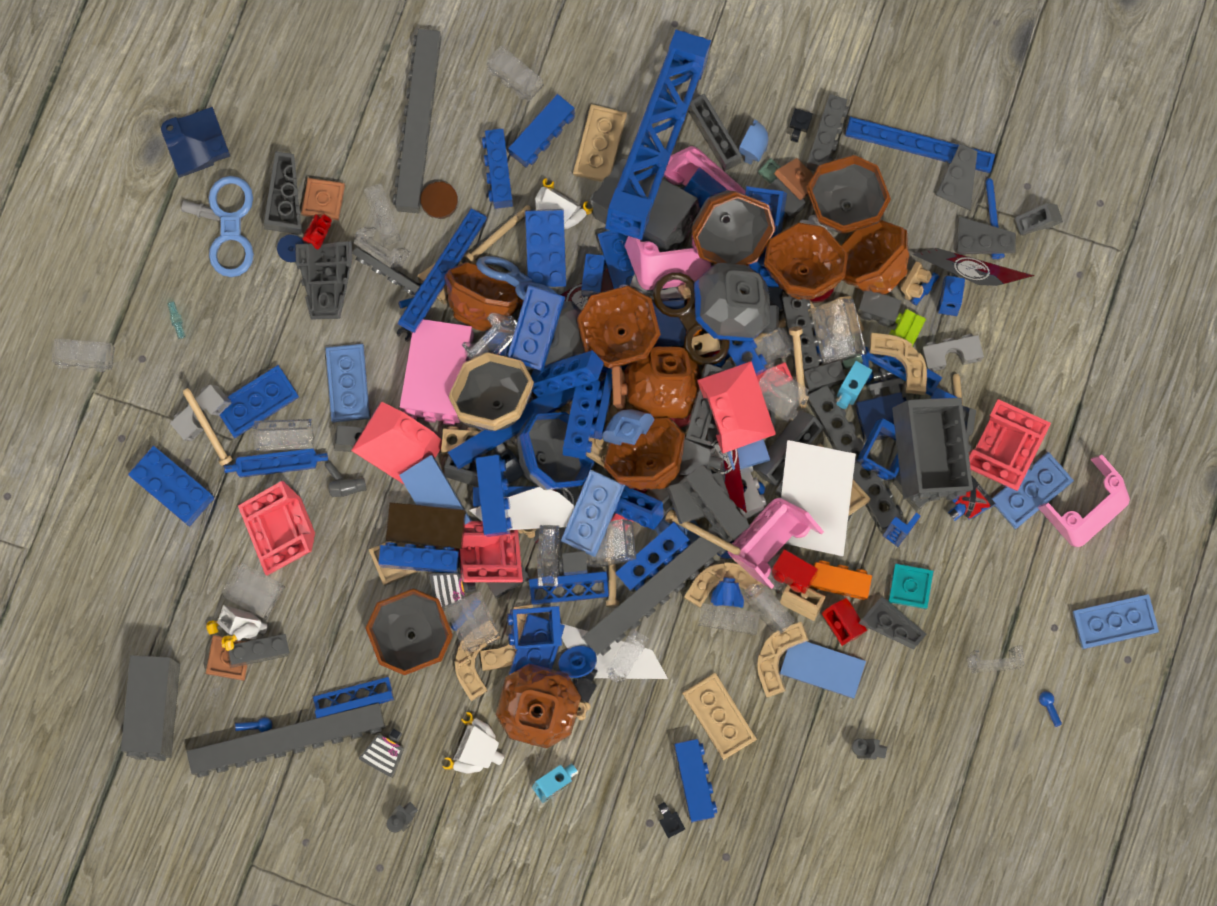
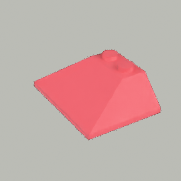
(737, 407)
(395, 441)
(1008, 445)
(278, 526)
(489, 557)

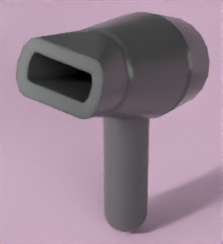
(343, 487)

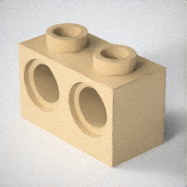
(461, 435)

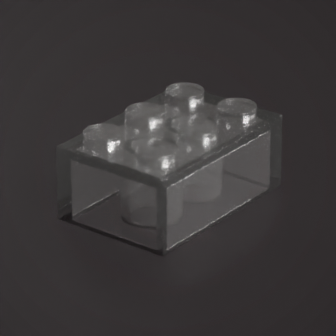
(838, 331)

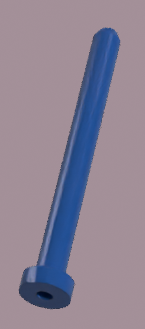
(992, 210)

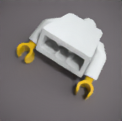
(550, 199)
(236, 623)
(476, 748)

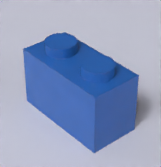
(593, 274)

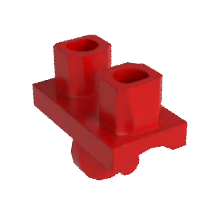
(317, 230)

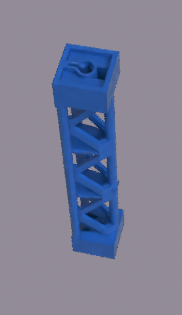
(627, 210)

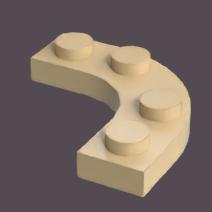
(903, 351)
(710, 577)
(503, 656)
(770, 656)
(467, 673)

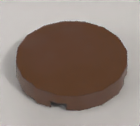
(439, 200)

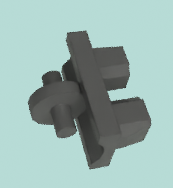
(876, 387)
(868, 749)
(401, 818)

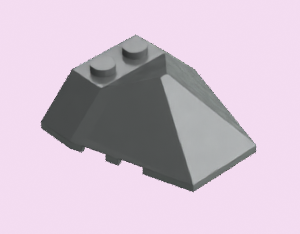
(325, 277)

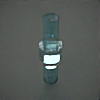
(176, 320)

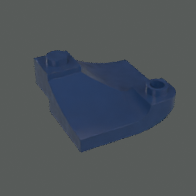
(195, 141)

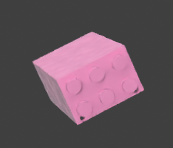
(432, 370)

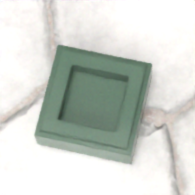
(768, 170)
(850, 362)

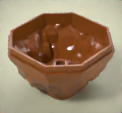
(876, 257)
(805, 261)
(476, 296)
(614, 312)
(663, 383)
(651, 461)
(543, 688)

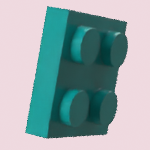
(910, 586)

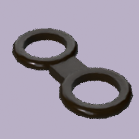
(687, 317)

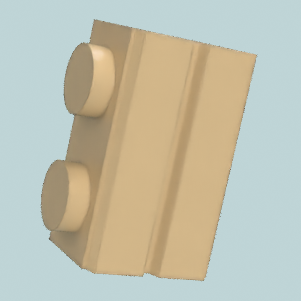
(804, 604)

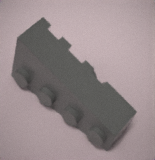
(283, 202)

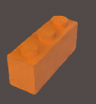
(841, 580)

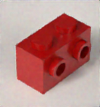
(794, 572)
(844, 621)

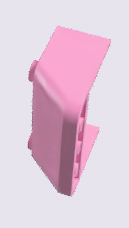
(687, 161)
(652, 265)
(1080, 530)
(768, 535)

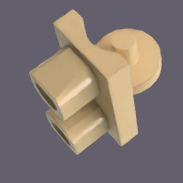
(910, 283)

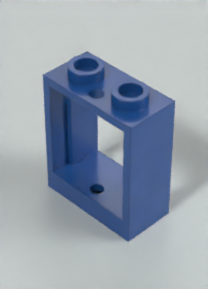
(888, 429)
(555, 627)

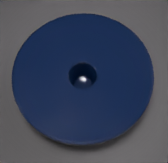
(287, 247)

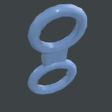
(231, 226)
(515, 277)

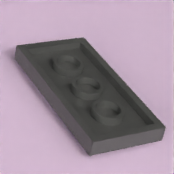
(395, 276)

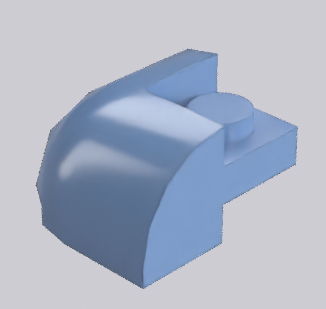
(754, 143)
(627, 426)

